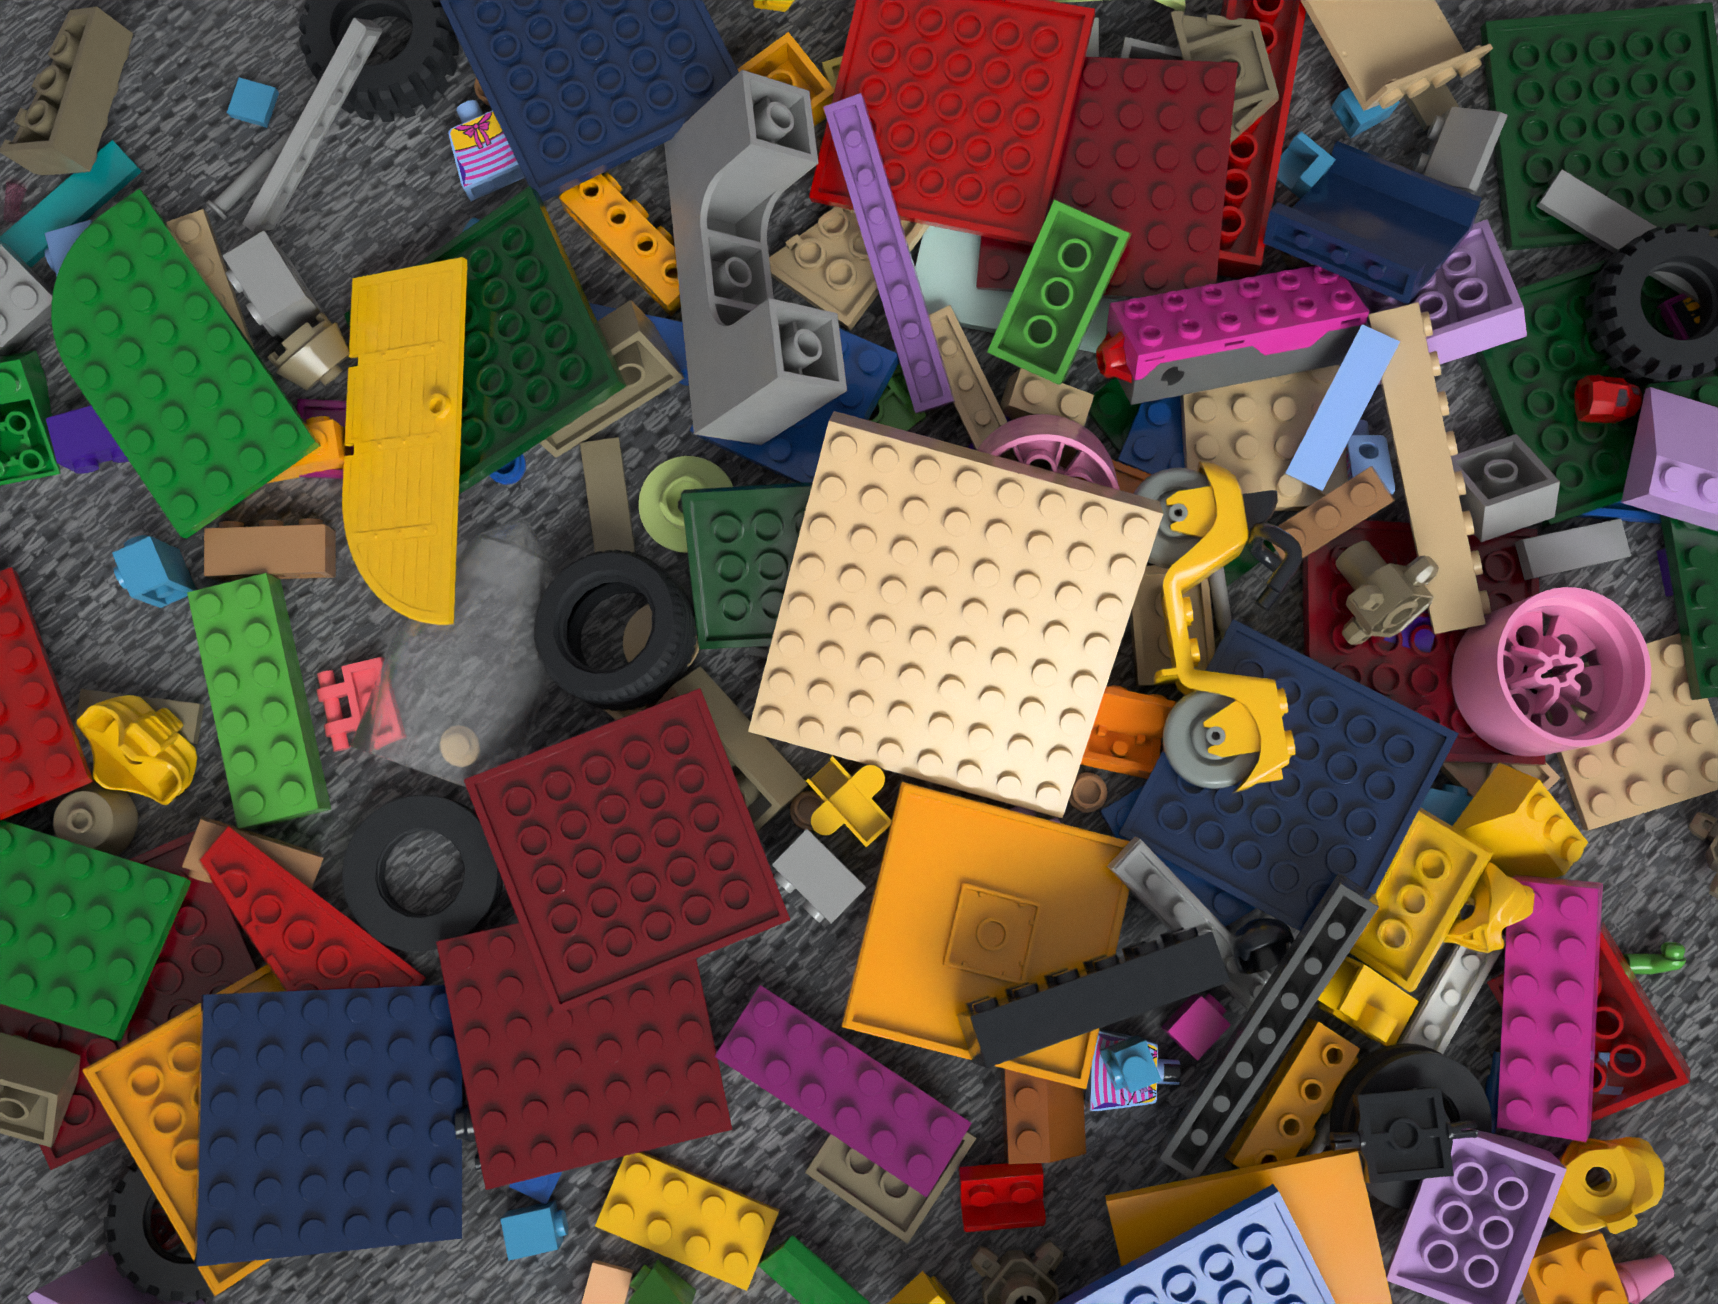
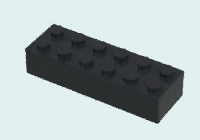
(1091, 998)

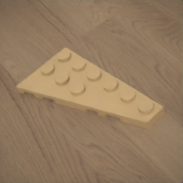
(832, 265)

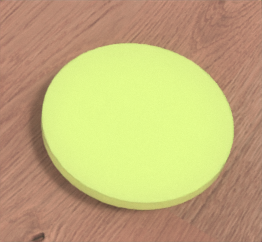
(663, 490)

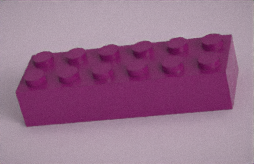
(843, 1090)

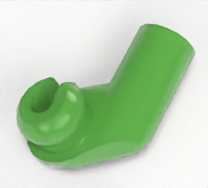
(1670, 959)

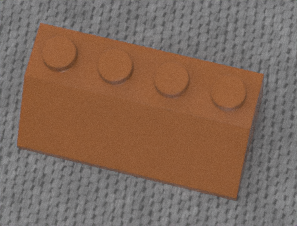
(1041, 1119)

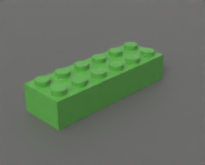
(258, 701)

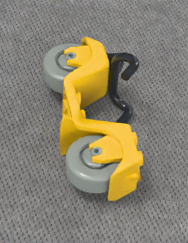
(1226, 723)

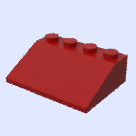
(1625, 1026)

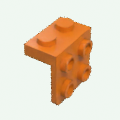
(1127, 732)

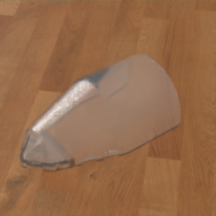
(471, 689)

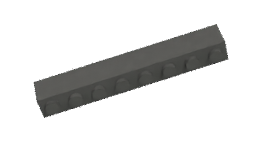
(1268, 1026)

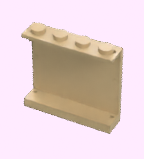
(1391, 47)

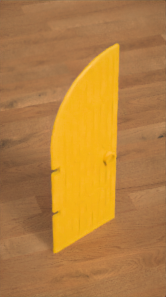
(406, 435)

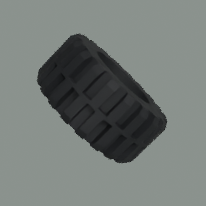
(396, 84)
(1618, 310)
(137, 1250)

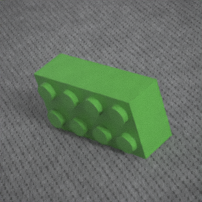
(1059, 292)

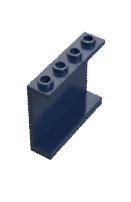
(1375, 223)

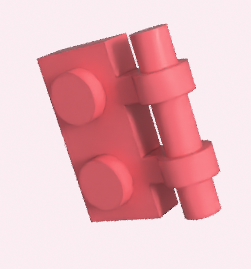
(357, 685)

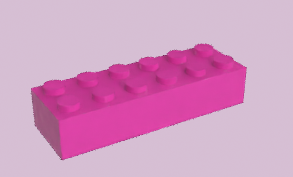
(1551, 1011)

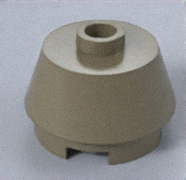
(312, 354)
(97, 818)

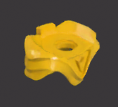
(138, 748)
(1497, 904)
(1633, 1185)

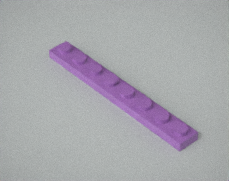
(889, 253)

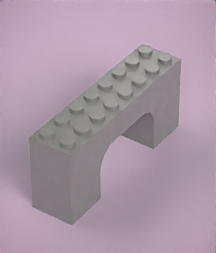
(748, 356)

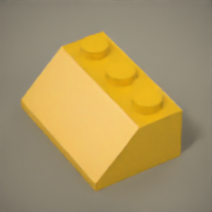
(1522, 825)

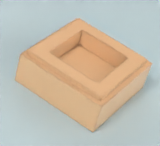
(607, 1284)

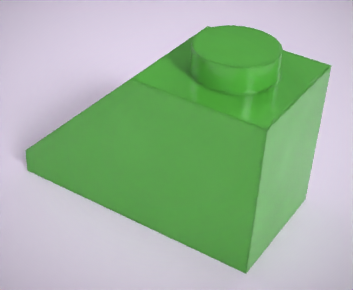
(660, 1286)

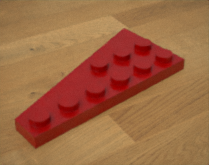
(294, 928)

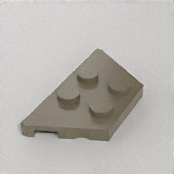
(1232, 41)

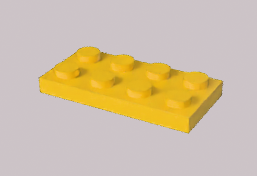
(1420, 899)
(687, 1218)

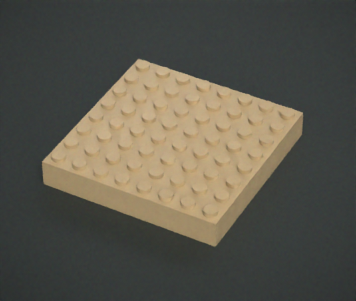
(952, 614)

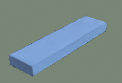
(1342, 407)

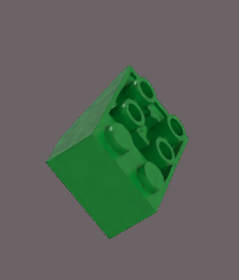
(24, 433)

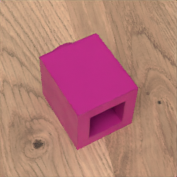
(1197, 1024)

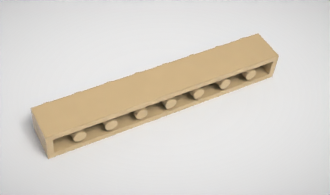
(1427, 470)

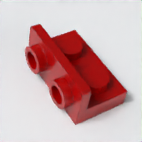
(1001, 1196)

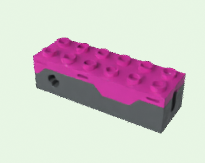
(1230, 333)

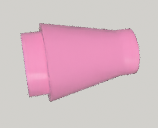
(1643, 1276)

